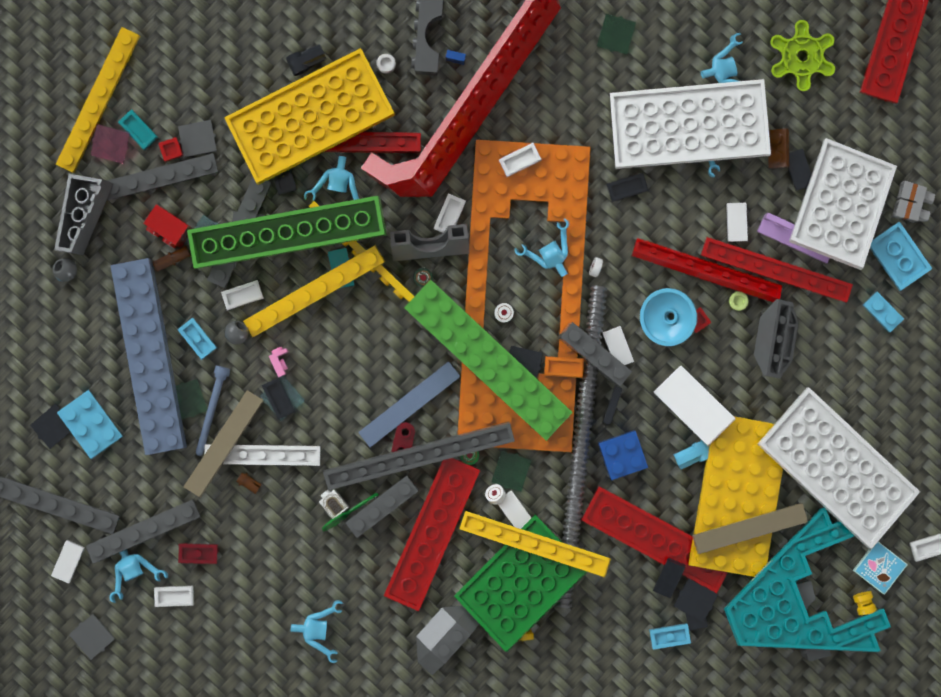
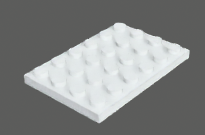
(843, 204)

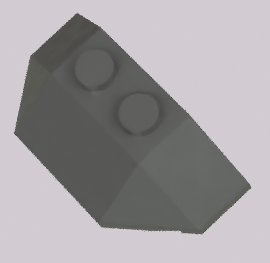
(776, 338)
(443, 636)

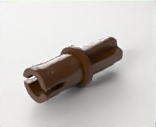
(171, 258)

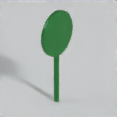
(338, 519)

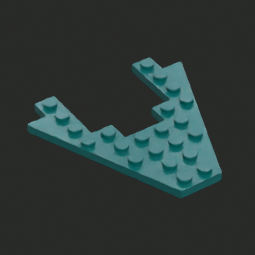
(773, 612)

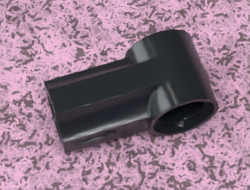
(301, 61)

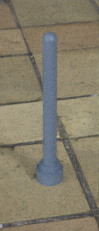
(220, 374)

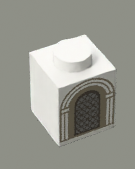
(333, 503)

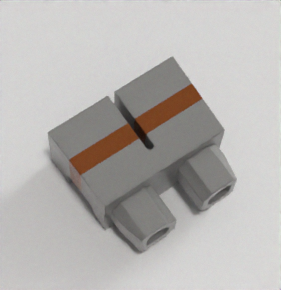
(910, 202)

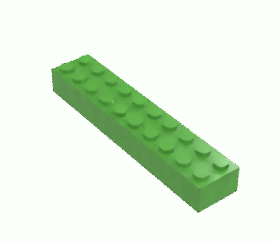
(287, 232)
(488, 360)

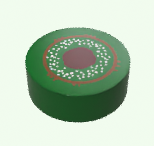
(470, 458)

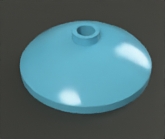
(656, 320)

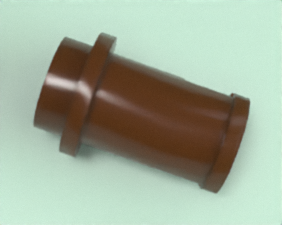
(248, 482)

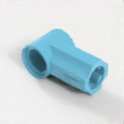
(692, 454)

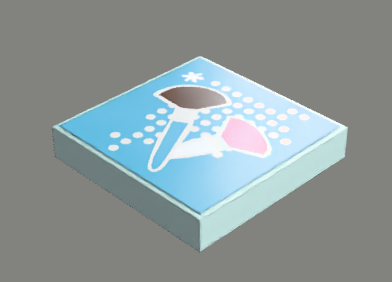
(880, 567)

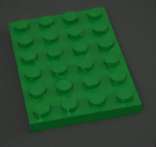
(517, 589)

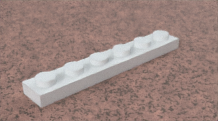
(273, 455)

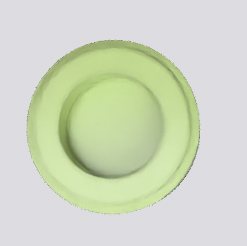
(738, 301)

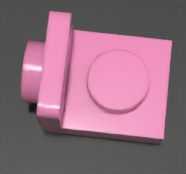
(279, 365)

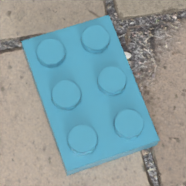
(899, 256)
(89, 424)

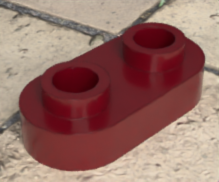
(401, 440)

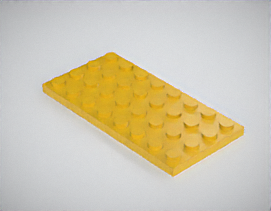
(309, 116)
(736, 486)

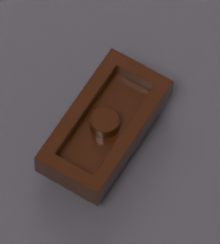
(779, 148)

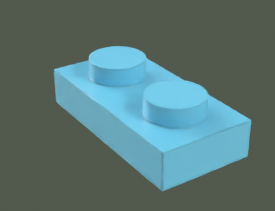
(883, 312)
(197, 338)
(670, 636)

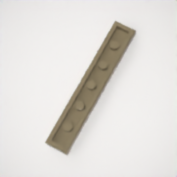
(223, 444)
(749, 528)

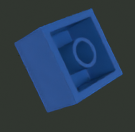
(622, 455)

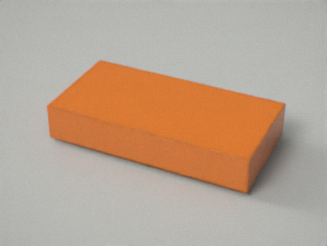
(564, 367)

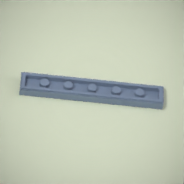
(409, 404)

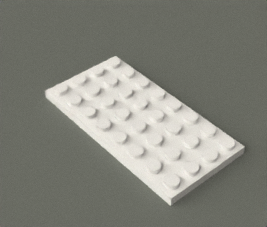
(690, 124)
(838, 468)

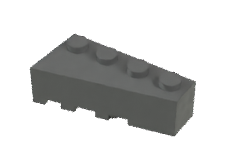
(80, 212)

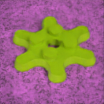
(811, 46)

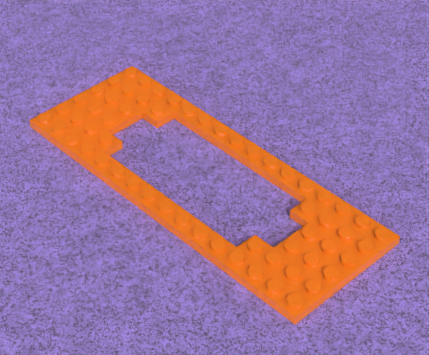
(563, 183)

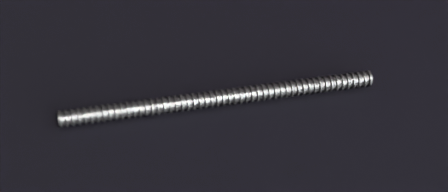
(582, 432)

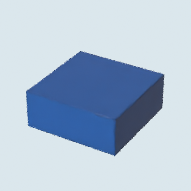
(455, 57)

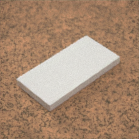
(694, 405)

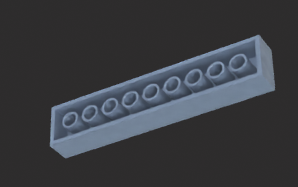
(148, 356)

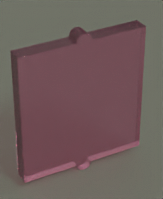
(110, 143)

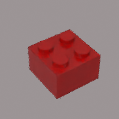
(168, 226)

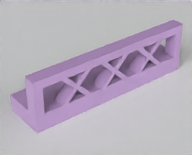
(781, 231)

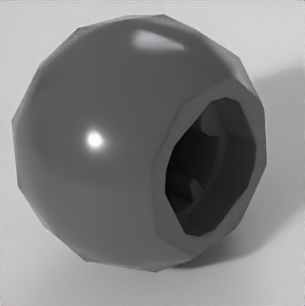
(65, 269)
(236, 332)

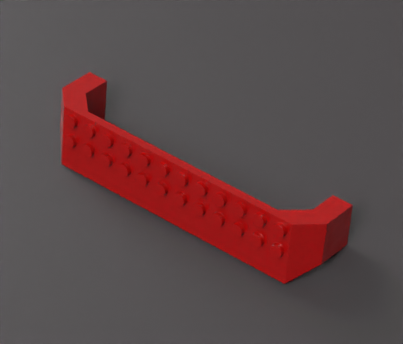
(425, 174)

